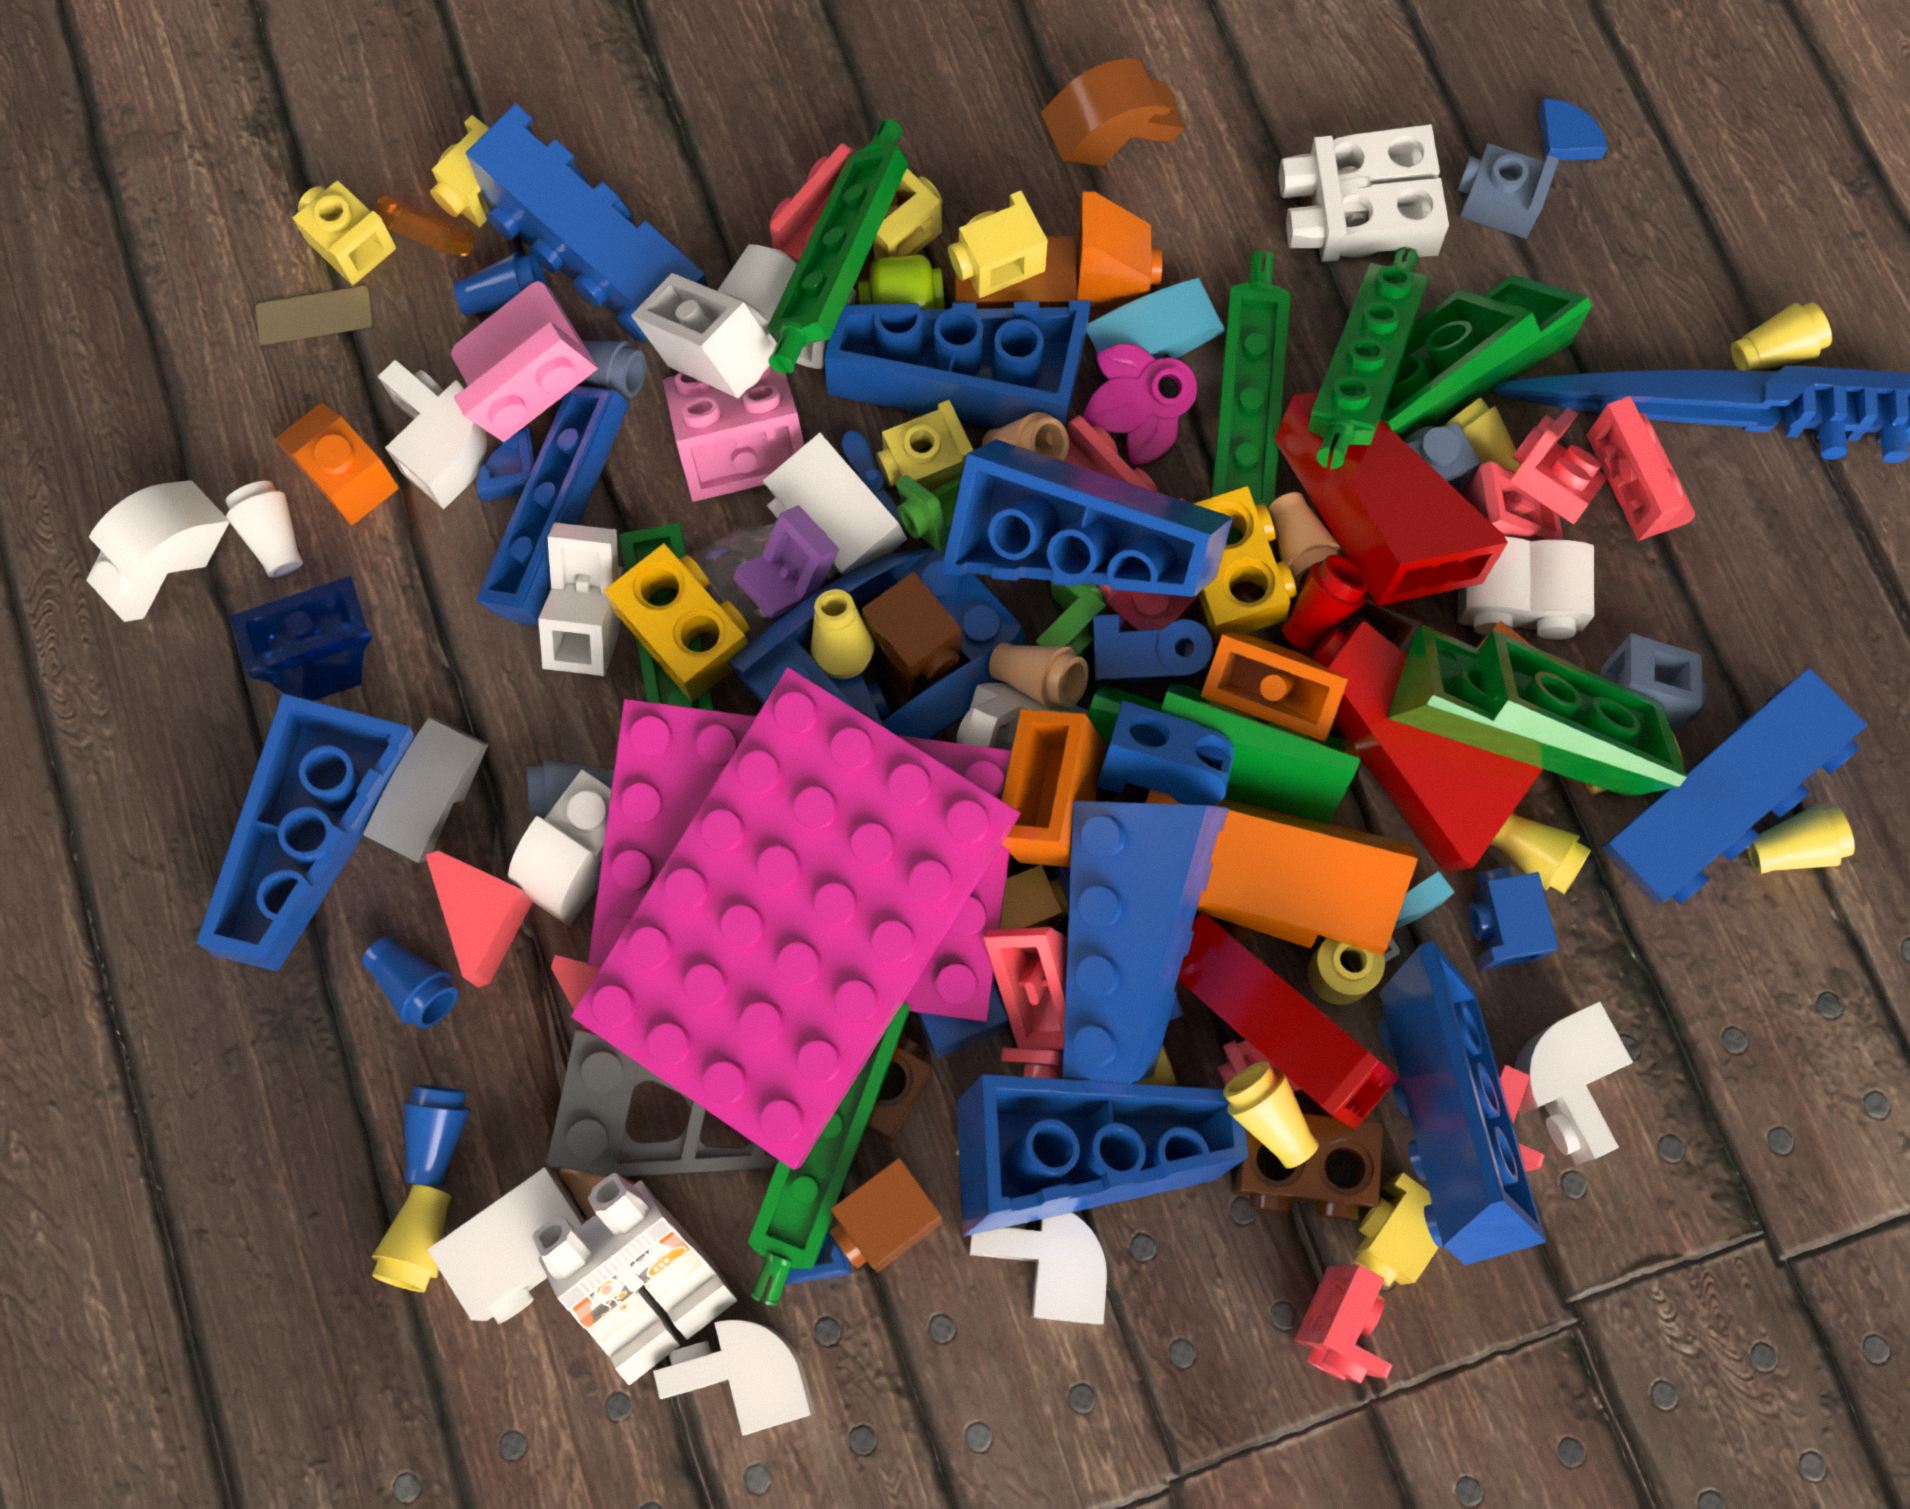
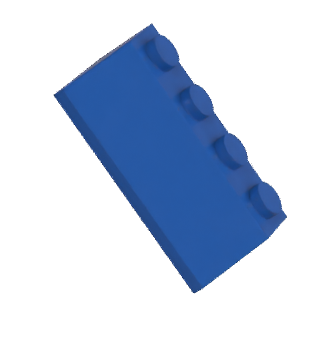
(1456, 1111)

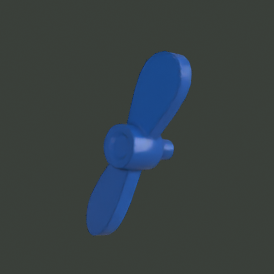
(860, 458)

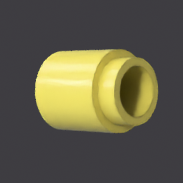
(1337, 984)

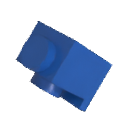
(1511, 919)

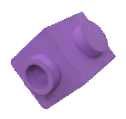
(790, 566)

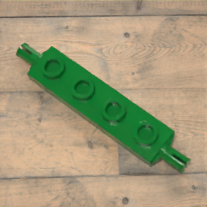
(837, 247)
(1368, 357)
(1251, 387)
(800, 1200)

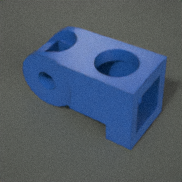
(1176, 653)
(1166, 756)

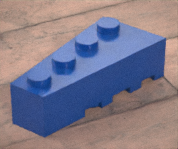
(568, 223)
(982, 360)
(1076, 526)
(1735, 787)
(1129, 928)
(1078, 1145)

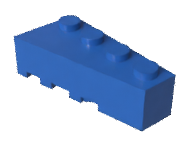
(298, 826)

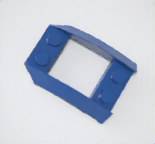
(933, 711)

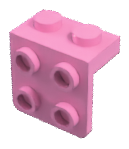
(519, 362)

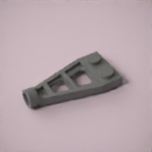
(594, 1113)

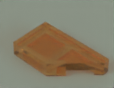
(423, 226)

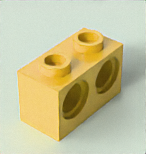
(1246, 562)
(670, 628)

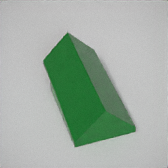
(1476, 343)
(1537, 712)
(1270, 762)

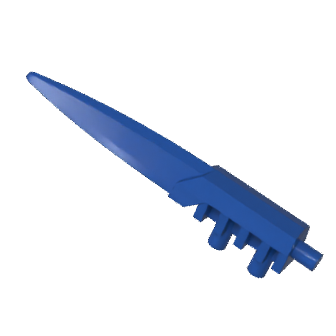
(1829, 400)

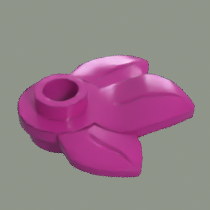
(1133, 401)

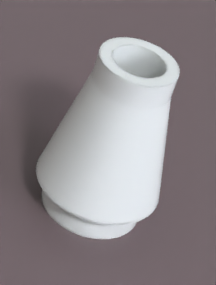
(265, 526)

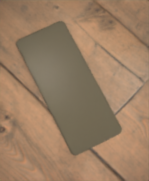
(313, 315)

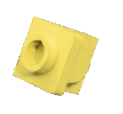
(912, 224)

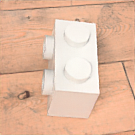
(706, 334)
(837, 503)
(493, 1255)

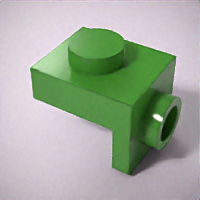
(926, 512)
(1075, 625)

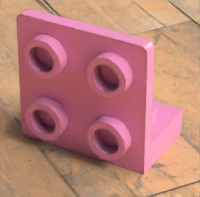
(728, 439)

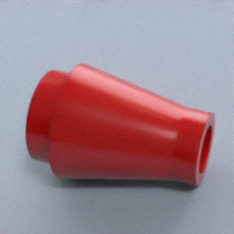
(1326, 599)

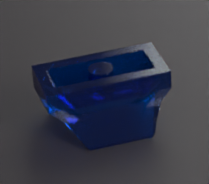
(306, 641)

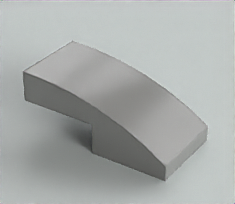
(423, 789)

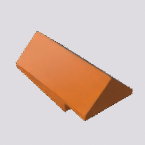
(1304, 877)

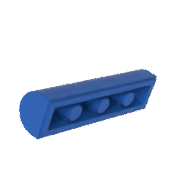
(553, 494)

